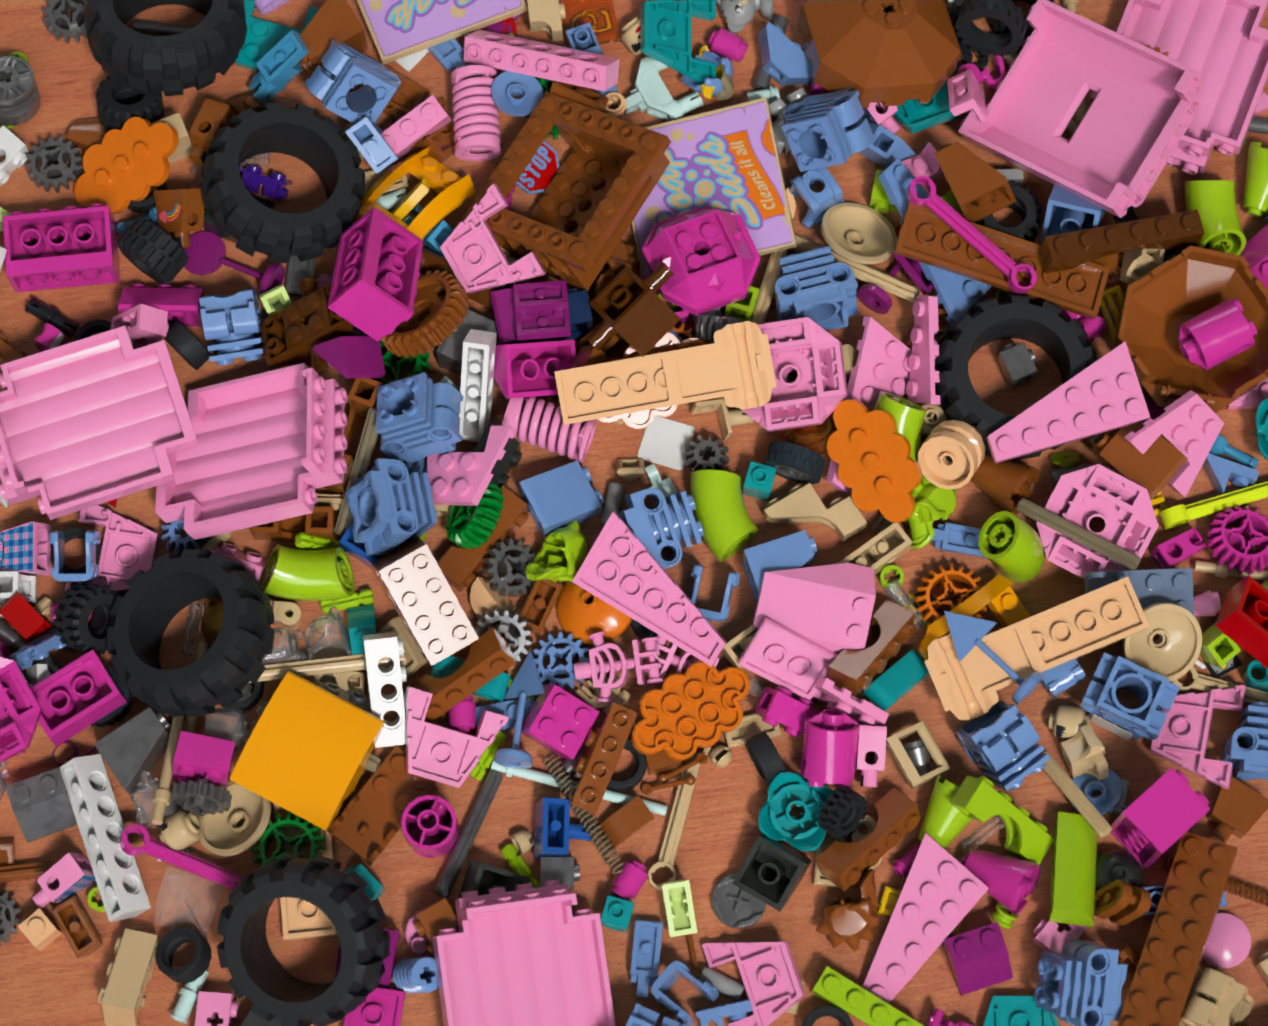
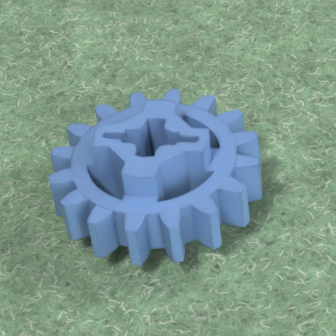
(548, 649)

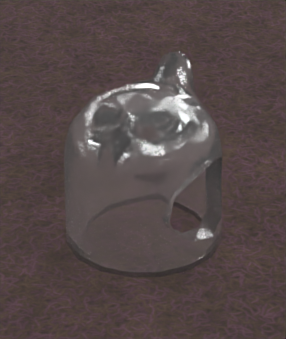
(327, 636)
(285, 647)
(230, 725)
(143, 796)

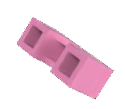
(419, 122)

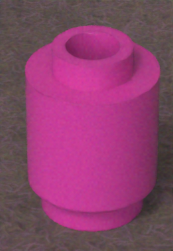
(728, 45)
(463, 716)
(629, 881)

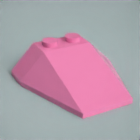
(820, 603)

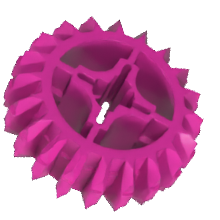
(1232, 546)

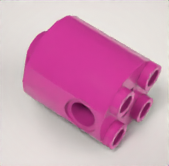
(1216, 335)
(829, 748)
(430, 826)

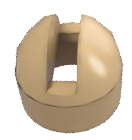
(725, 760)
(522, 841)

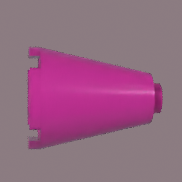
(1006, 876)

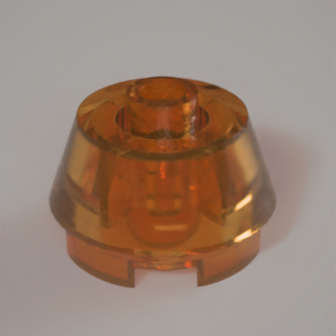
(811, 437)

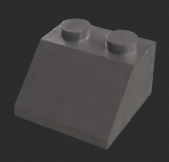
(41, 805)

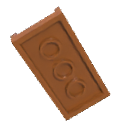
(378, 808)

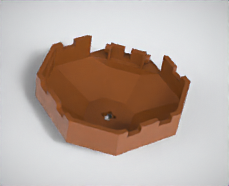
(877, 52)
(1176, 293)

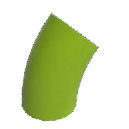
(1217, 213)
(908, 417)
(721, 511)
(1012, 547)
(308, 574)

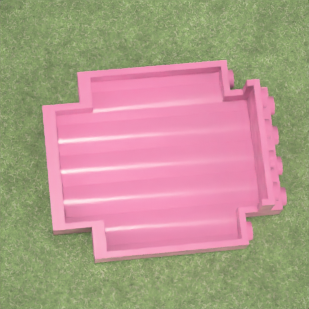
(1228, 52)
(90, 423)
(258, 451)
(523, 961)

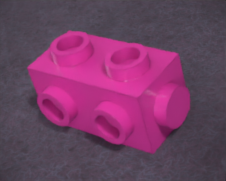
(779, 707)

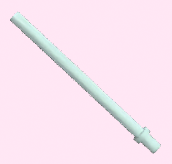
(546, 778)

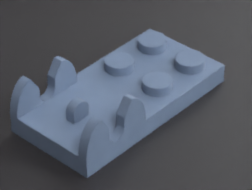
(1150, 585)

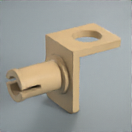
(725, 417)

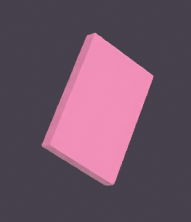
(786, 658)

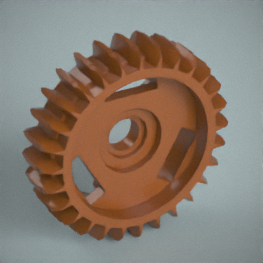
(443, 318)

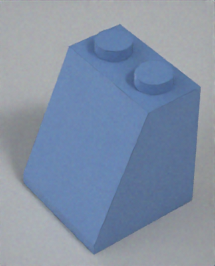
(1069, 214)
(561, 497)
(779, 554)

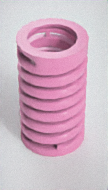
(468, 102)
(548, 438)

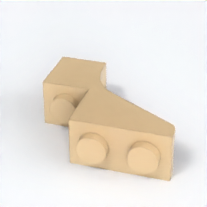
(805, 506)

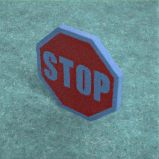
(539, 170)

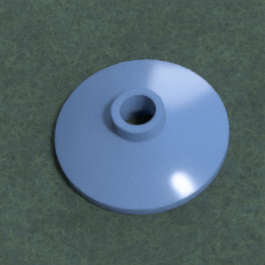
(515, 84)
(1110, 788)

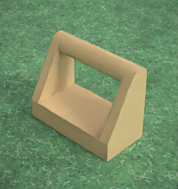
(905, 763)

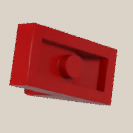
(24, 618)

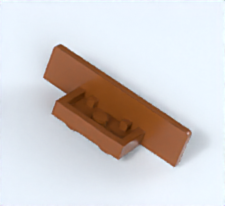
(601, 757)

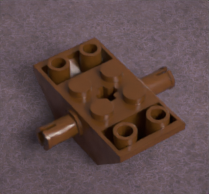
(634, 310)
(301, 325)

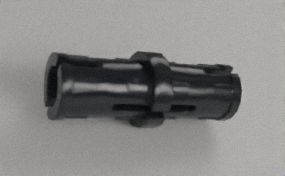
(51, 316)

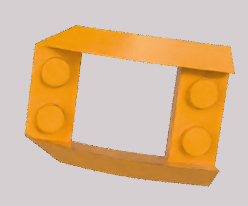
(448, 184)
(996, 595)

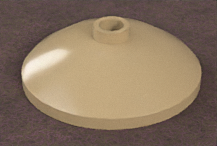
(858, 233)
(1177, 643)
(239, 827)

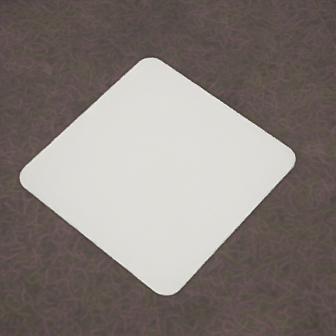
(666, 442)

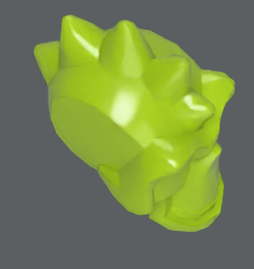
(930, 505)
(560, 555)

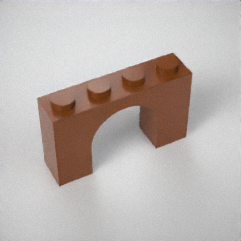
(361, 398)

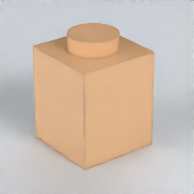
(39, 929)

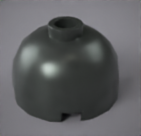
(1115, 866)

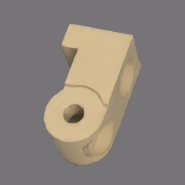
(287, 614)
(346, 680)

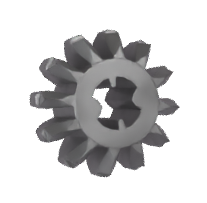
(711, 323)
(698, 450)

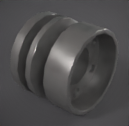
(17, 91)

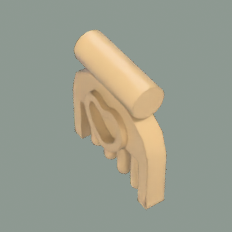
(617, 696)

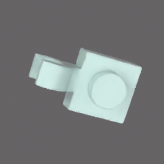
(665, 486)

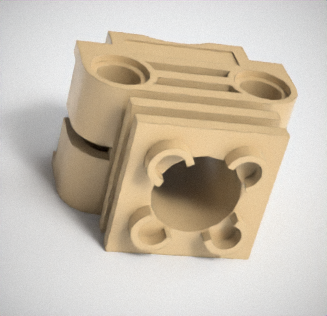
(1216, 1000)

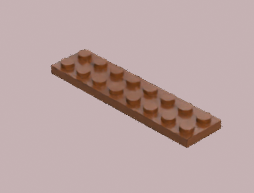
(933, 242)
(1179, 933)

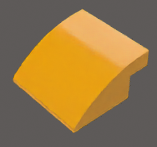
(307, 750)

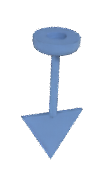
(967, 634)
(525, 684)

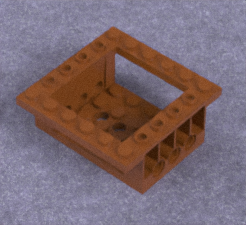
(602, 152)

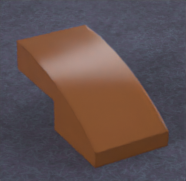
(625, 822)

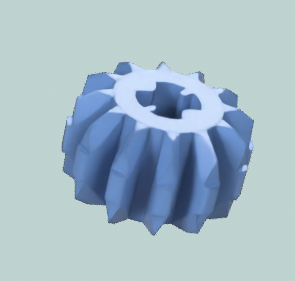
(174, 539)

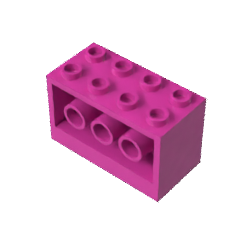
(61, 248)
(376, 274)
(1159, 817)

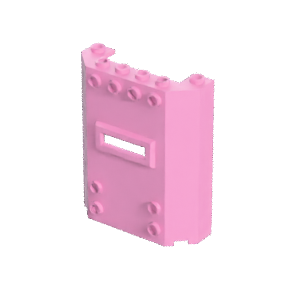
(1126, 132)

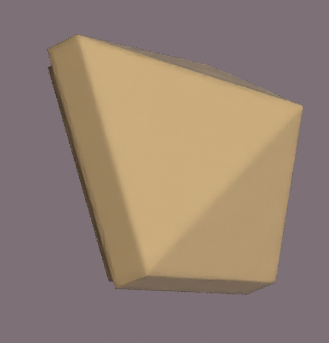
(630, 468)

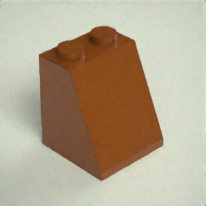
(332, 21)
(974, 183)
(1149, 469)

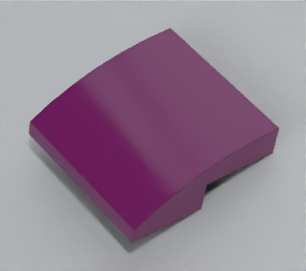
(541, 310)

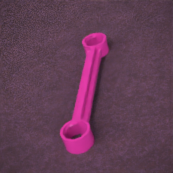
(971, 234)
(178, 858)

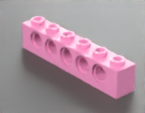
(541, 60)

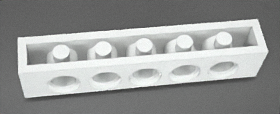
(101, 832)

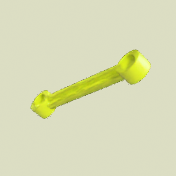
(1182, 514)

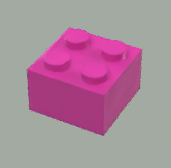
(559, 721)
(203, 758)

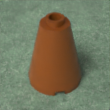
(1005, 481)

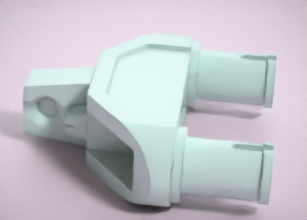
(653, 96)

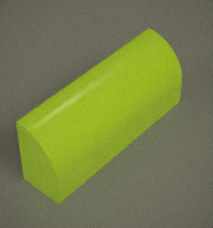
(1073, 871)

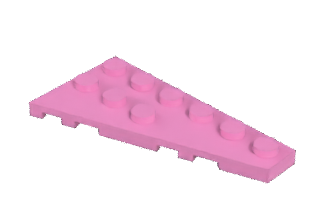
(879, 367)
(1086, 405)
(636, 584)
(927, 911)

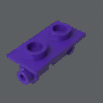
(273, 184)

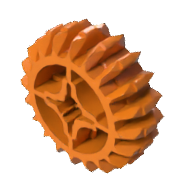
(947, 587)

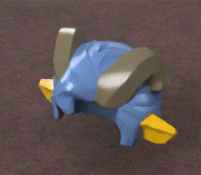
(722, 85)

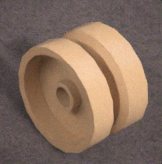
(951, 454)

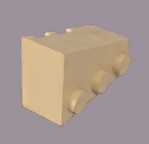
(128, 978)

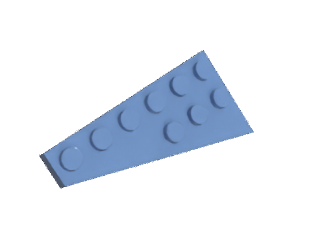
(953, 290)

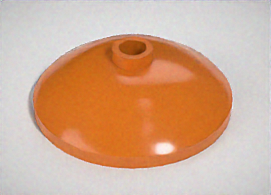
(586, 619)

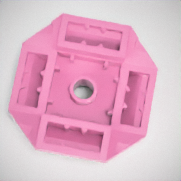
(820, 381)
(1104, 494)

